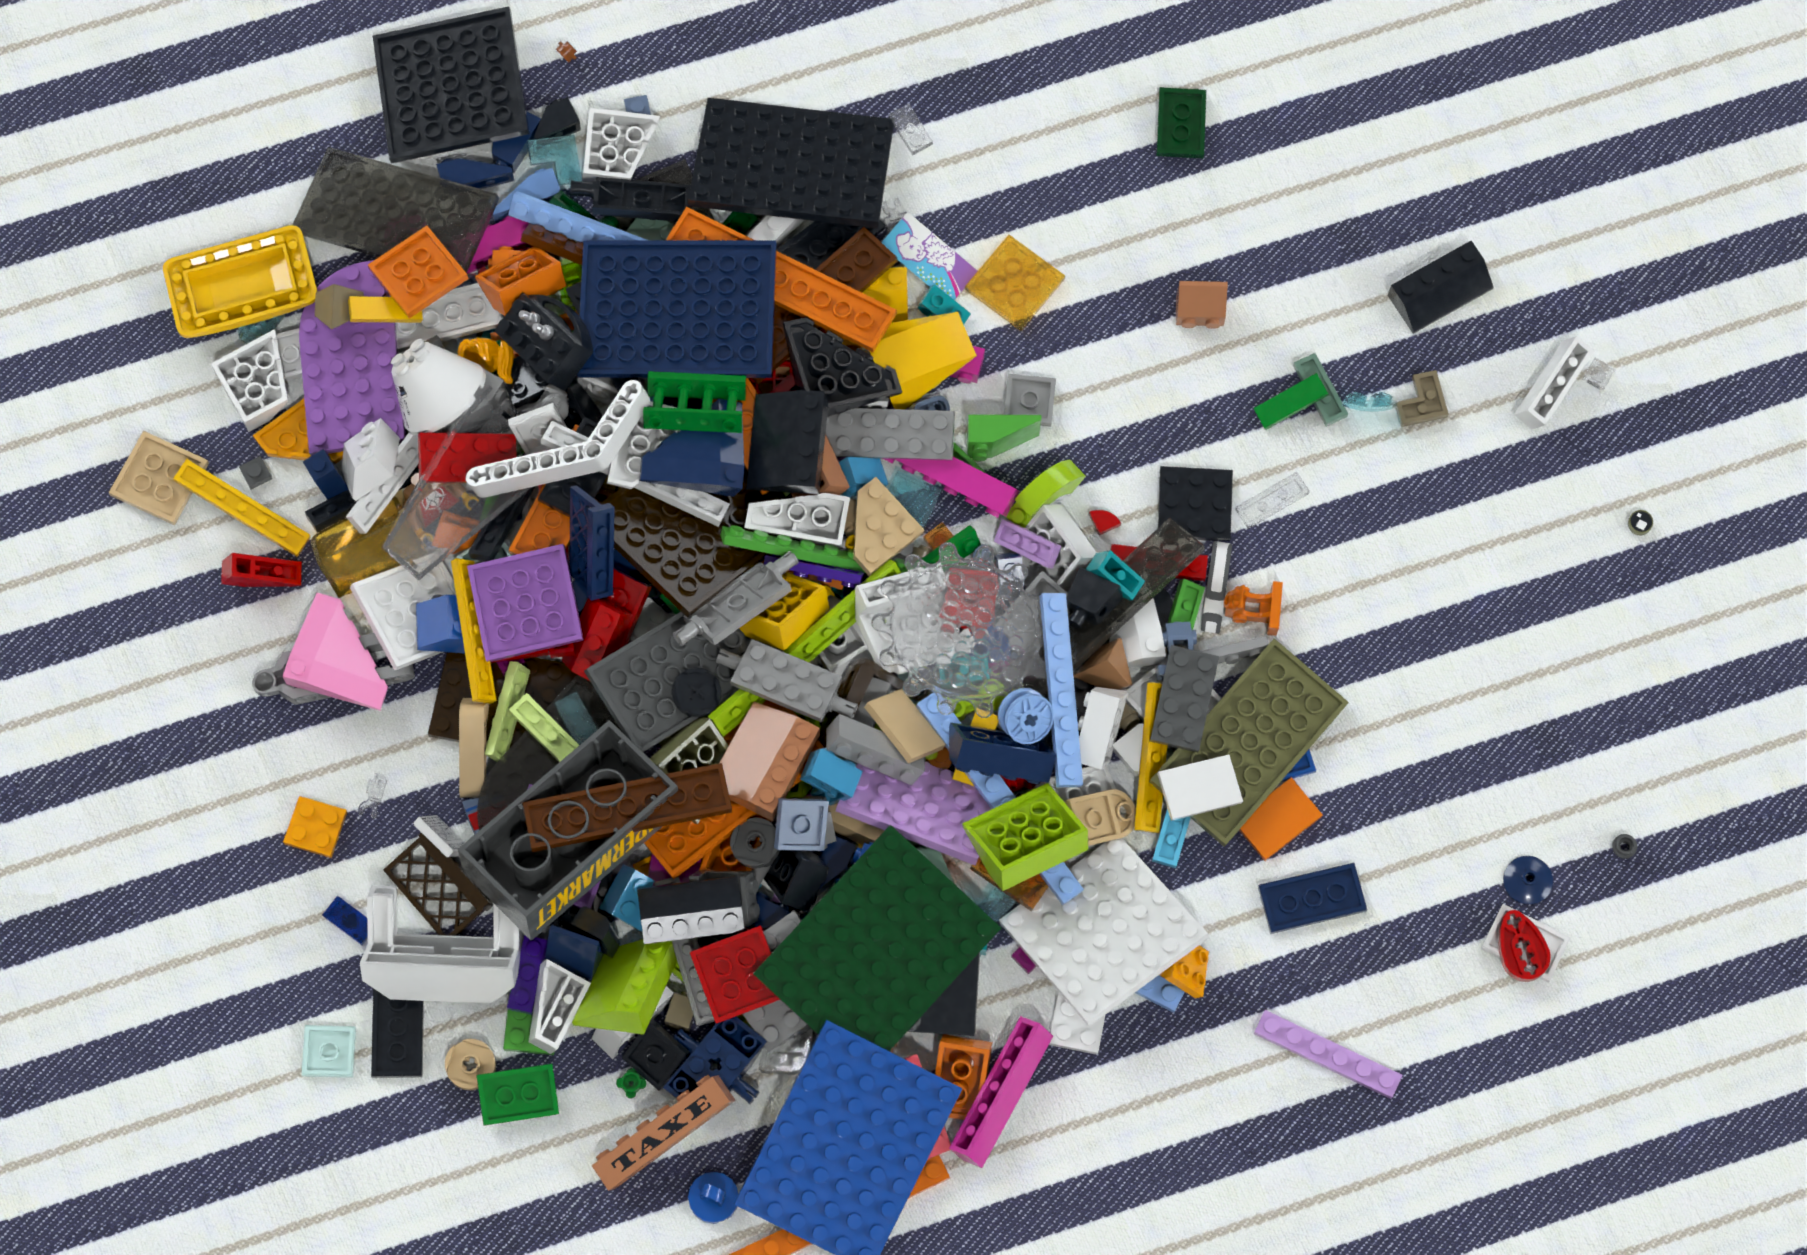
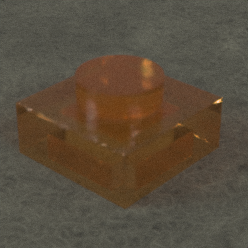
(937, 536)

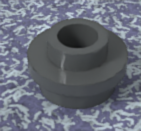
(1627, 839)

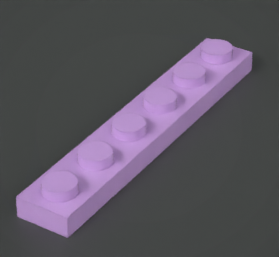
(1328, 1054)

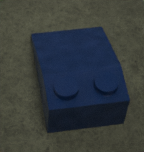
(573, 952)

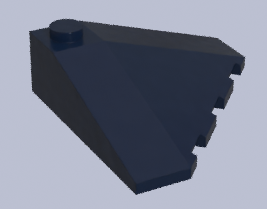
(698, 460)

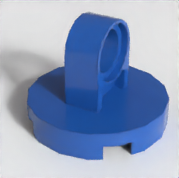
(713, 1197)

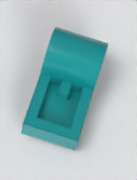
(938, 302)

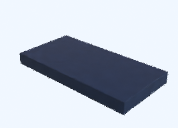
(1312, 898)

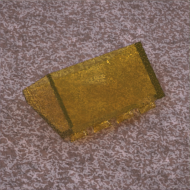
(351, 556)

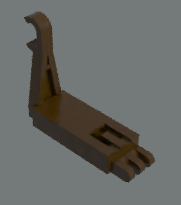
(855, 685)

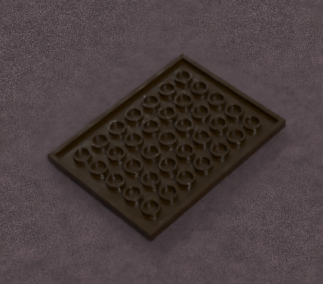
(681, 551)

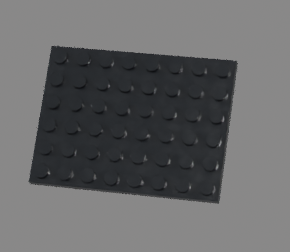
(791, 163)

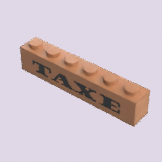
(663, 1132)

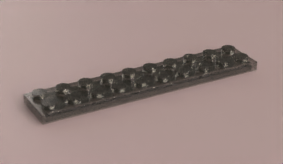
(1155, 561)

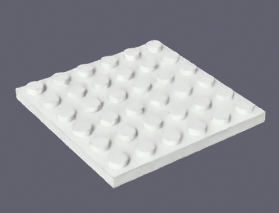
(1109, 935)

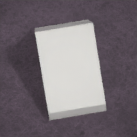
(1129, 749)

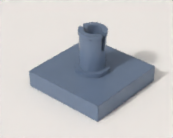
(801, 824)

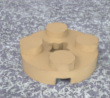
(463, 1052)

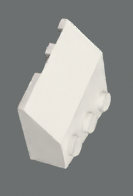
(615, 143)
(254, 380)
(369, 458)
(1076, 551)

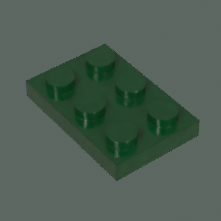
(1181, 123)

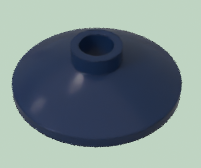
(1522, 890)

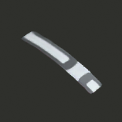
(1216, 587)

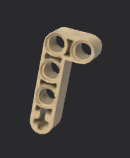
(472, 747)

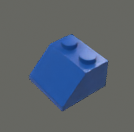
(439, 625)

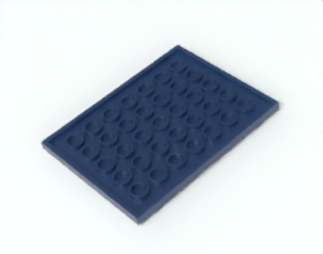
(678, 307)

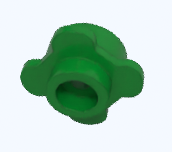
(623, 1083)

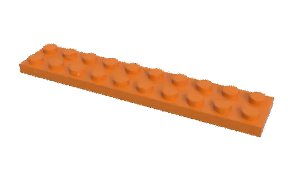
(805, 289)

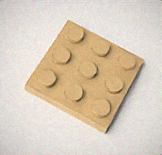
(149, 475)

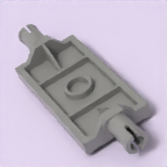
(739, 602)
(787, 681)

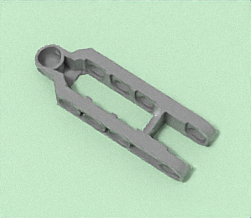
(271, 680)

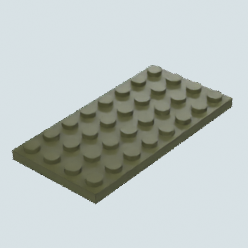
(1265, 728)

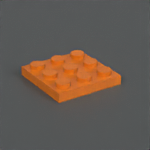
(418, 271)

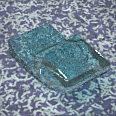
(1377, 402)
(997, 904)

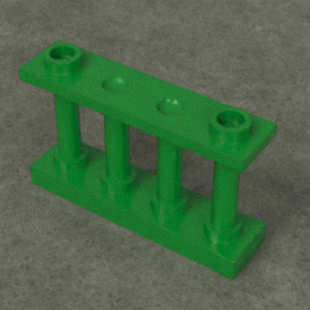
(695, 386)

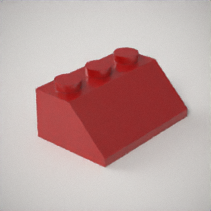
(602, 631)

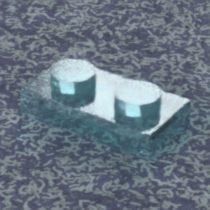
(576, 717)

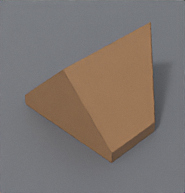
(1107, 667)

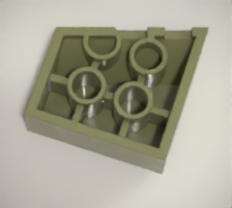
(692, 747)

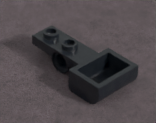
(591, 925)

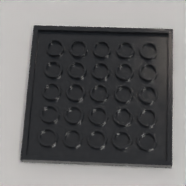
(450, 85)

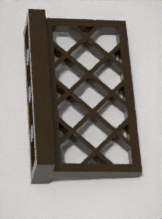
(450, 868)

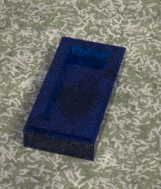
(347, 920)

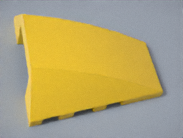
(923, 354)

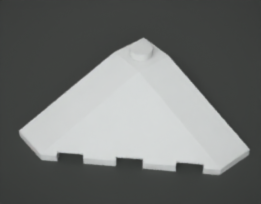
(626, 465)

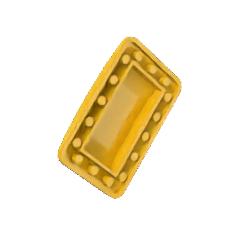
(240, 282)

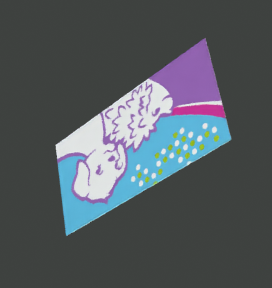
(929, 256)

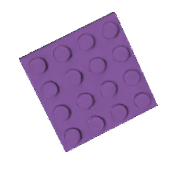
(525, 603)

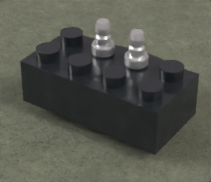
(546, 339)

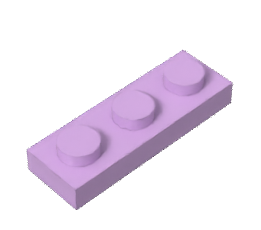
(1027, 543)

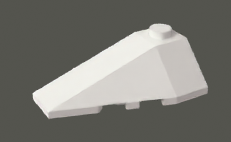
(811, 517)
(1142, 637)

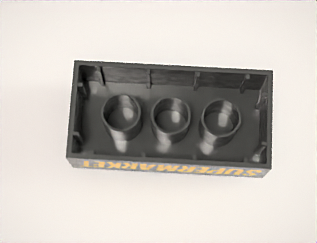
(545, 883)

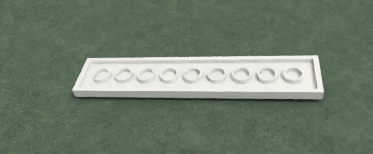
(450, 317)

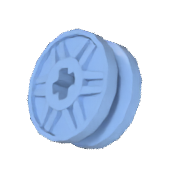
(1025, 716)

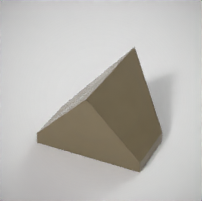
(332, 305)

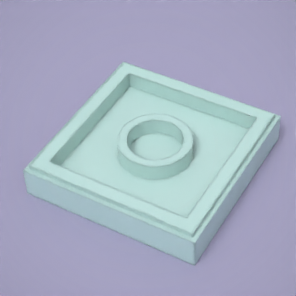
(328, 1051)

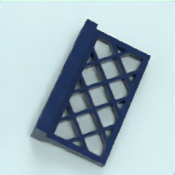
(599, 549)

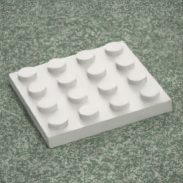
(390, 608)

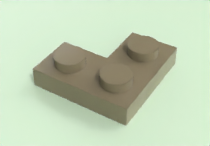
(1429, 402)

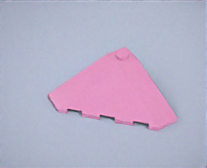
(332, 659)

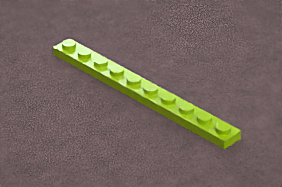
(805, 648)

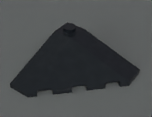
(827, 365)

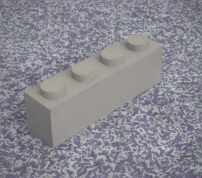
(871, 749)

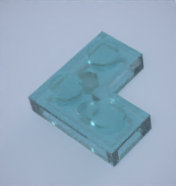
(561, 152)

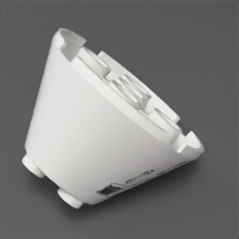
(434, 386)

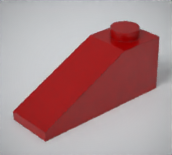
(260, 571)

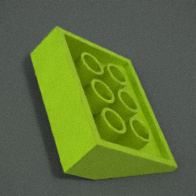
(1026, 836)
(627, 987)

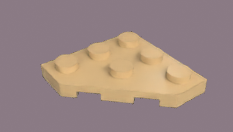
(881, 527)

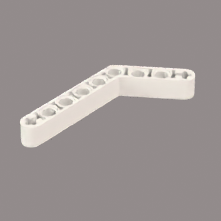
(557, 463)

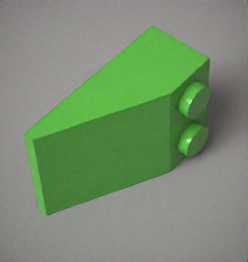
(999, 433)

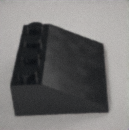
(788, 442)
(955, 1008)

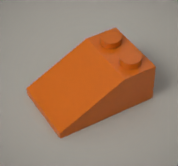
(966, 1065)

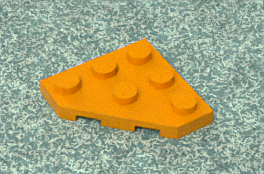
(288, 436)

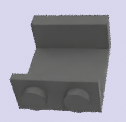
(747, 886)

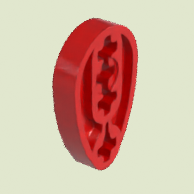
(1510, 955)

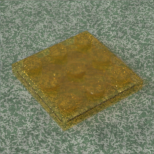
(1015, 282)

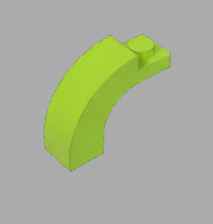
(1044, 489)

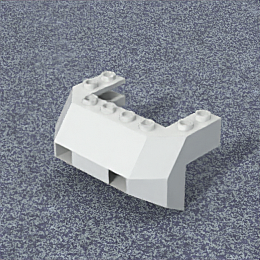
(437, 965)

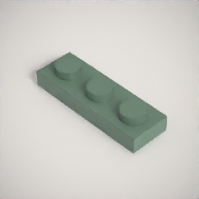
(1331, 406)

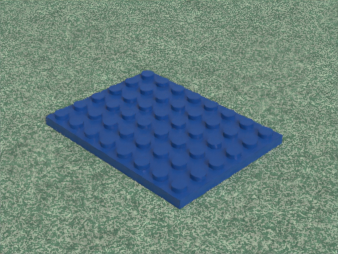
(847, 1144)

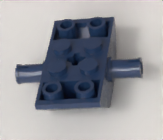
(728, 1043)

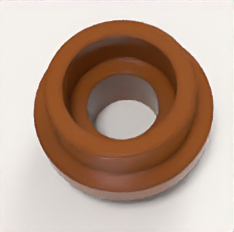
(567, 51)

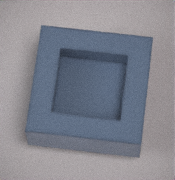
(637, 105)

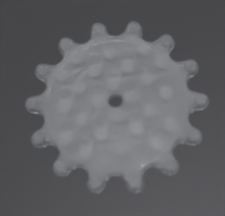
(955, 595)

